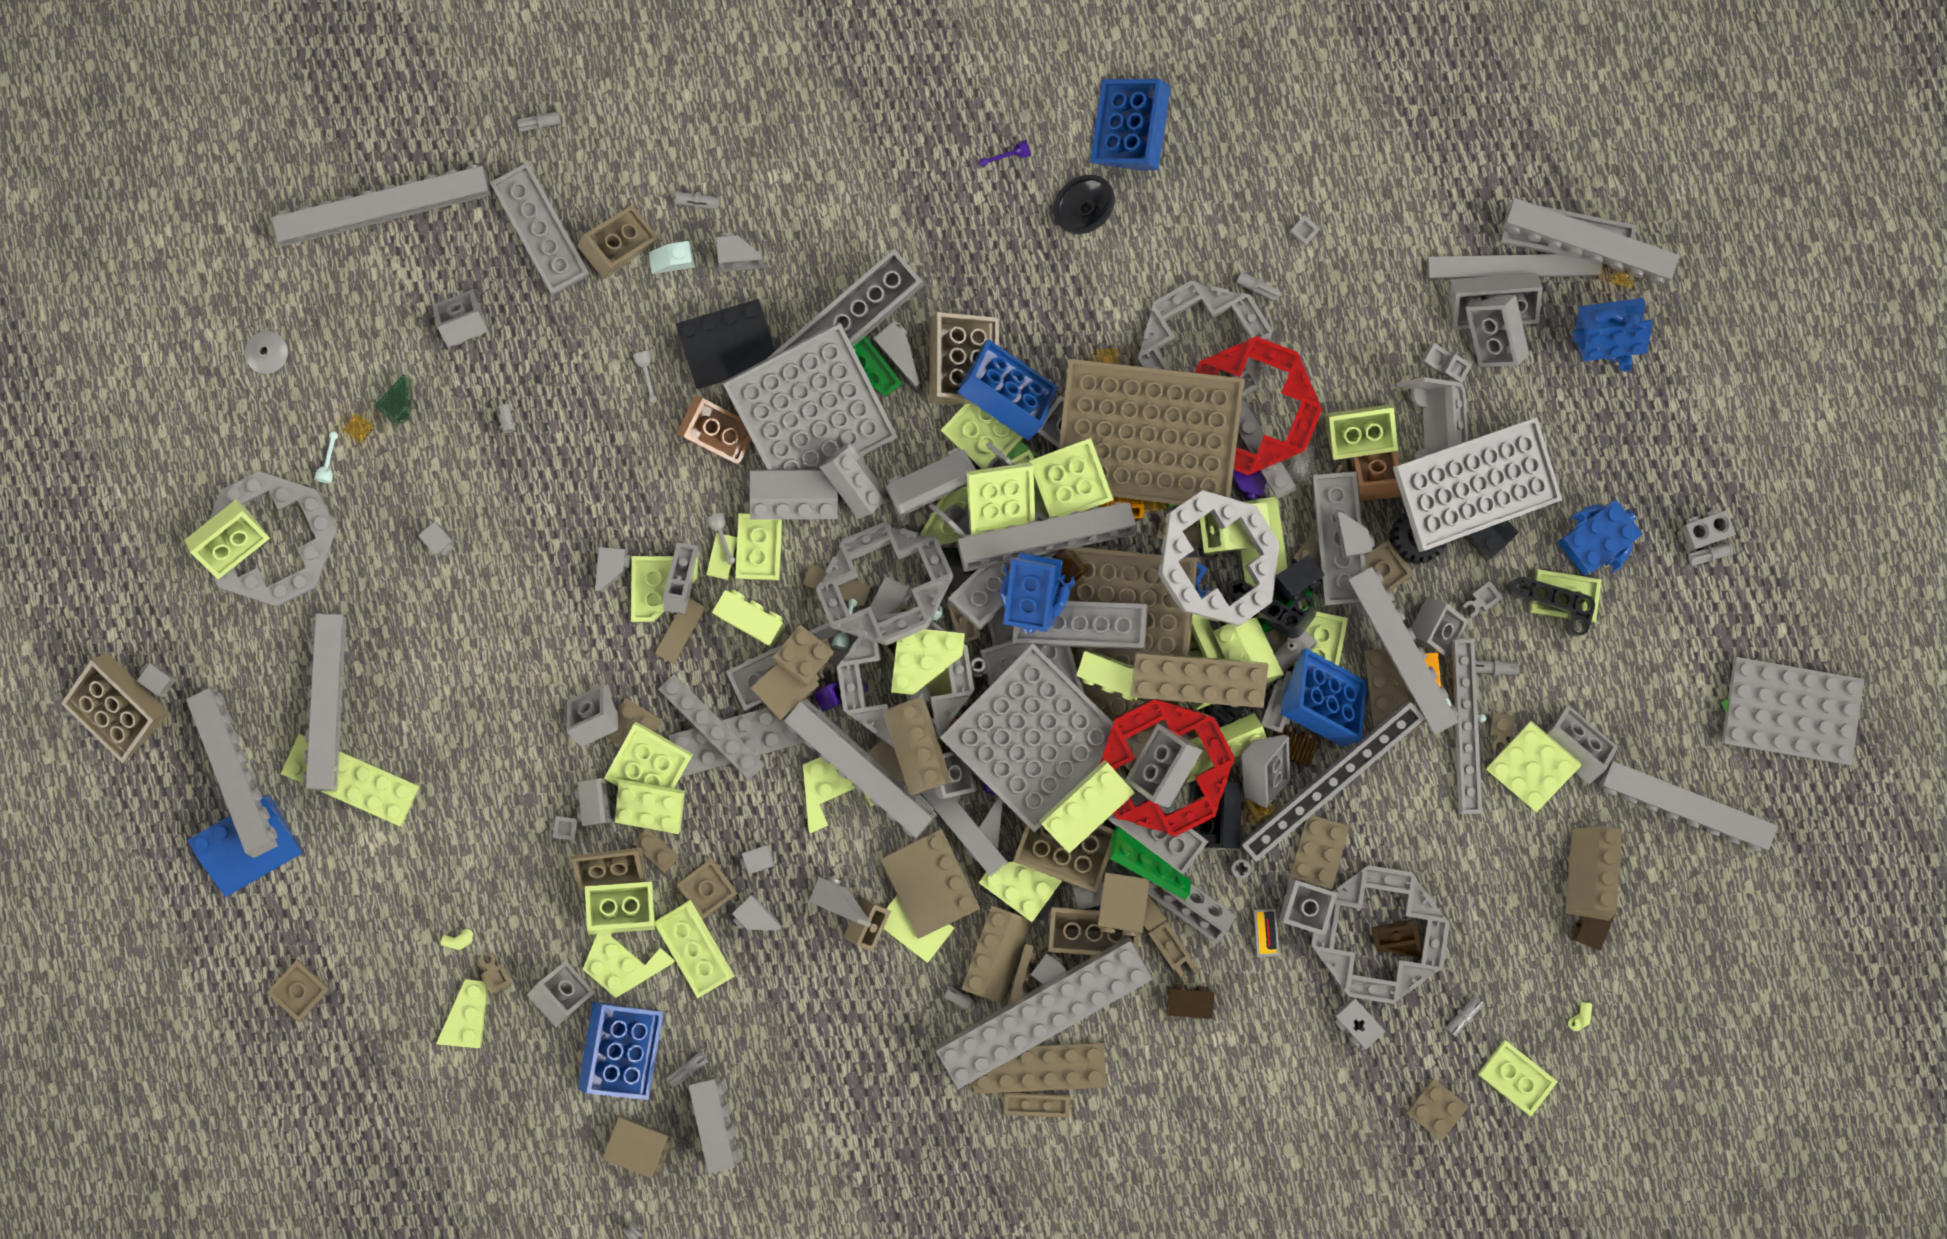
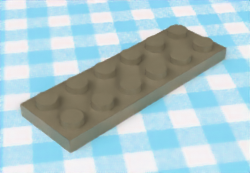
(1199, 679)
(1048, 1069)

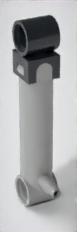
(1286, 656)

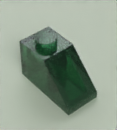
(397, 401)

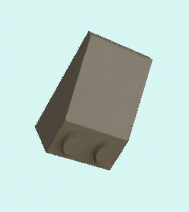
(617, 241)

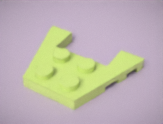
(821, 785)
(618, 968)

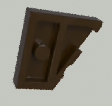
(1398, 938)

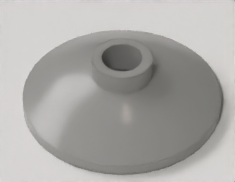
(273, 359)

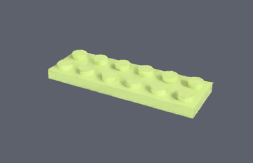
(360, 784)

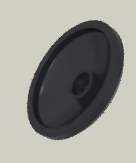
(1078, 198)

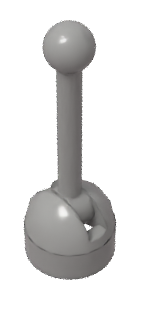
(642, 360)
(717, 523)

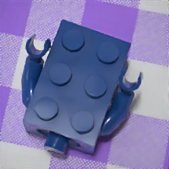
(1612, 331)
(1600, 536)
(1033, 592)

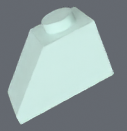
(671, 257)

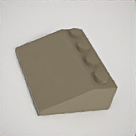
(952, 350)
(114, 707)
(1080, 867)
(930, 884)

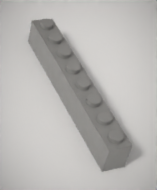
(1591, 241)
(1047, 536)
(1403, 651)
(326, 702)
(860, 768)
(232, 772)
(1689, 806)

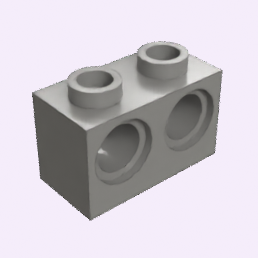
(1708, 532)

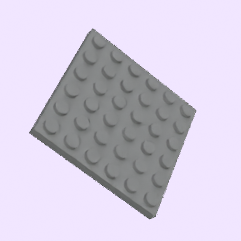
(810, 403)
(1031, 736)

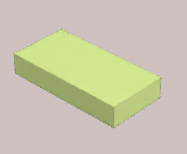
(718, 565)

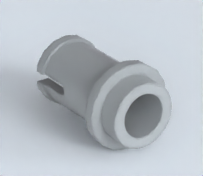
(505, 417)
(958, 998)

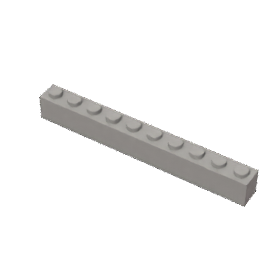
(381, 205)
(1332, 780)

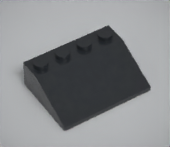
(725, 342)

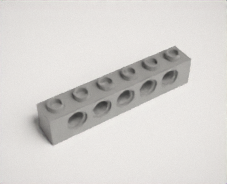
(1197, 910)

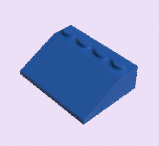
(1130, 123)
(1008, 390)
(1325, 699)
(224, 856)
(620, 1051)

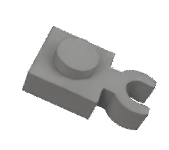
(1484, 597)

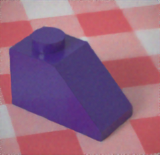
(1250, 485)
(831, 695)

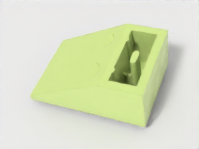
(1230, 538)

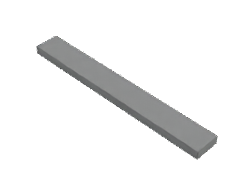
(1496, 265)
(1467, 727)

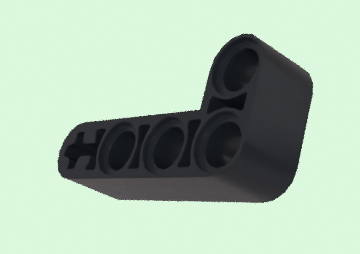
(1550, 601)
(1286, 614)

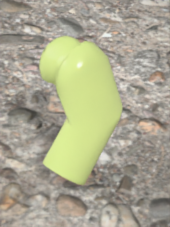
(458, 942)
(1582, 1019)

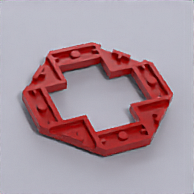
(1296, 386)
(1210, 781)

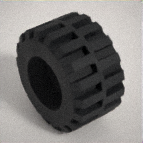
(1404, 546)

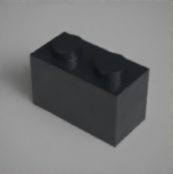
(1298, 579)

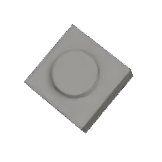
(1304, 230)
(565, 828)

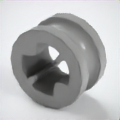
(1245, 864)
(633, 1231)

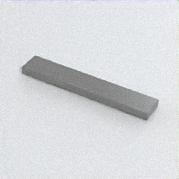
(967, 832)

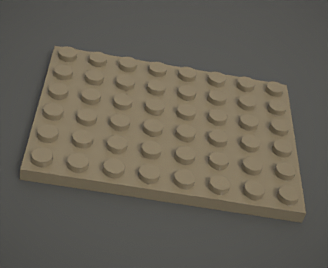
(1155, 428)
(1134, 580)

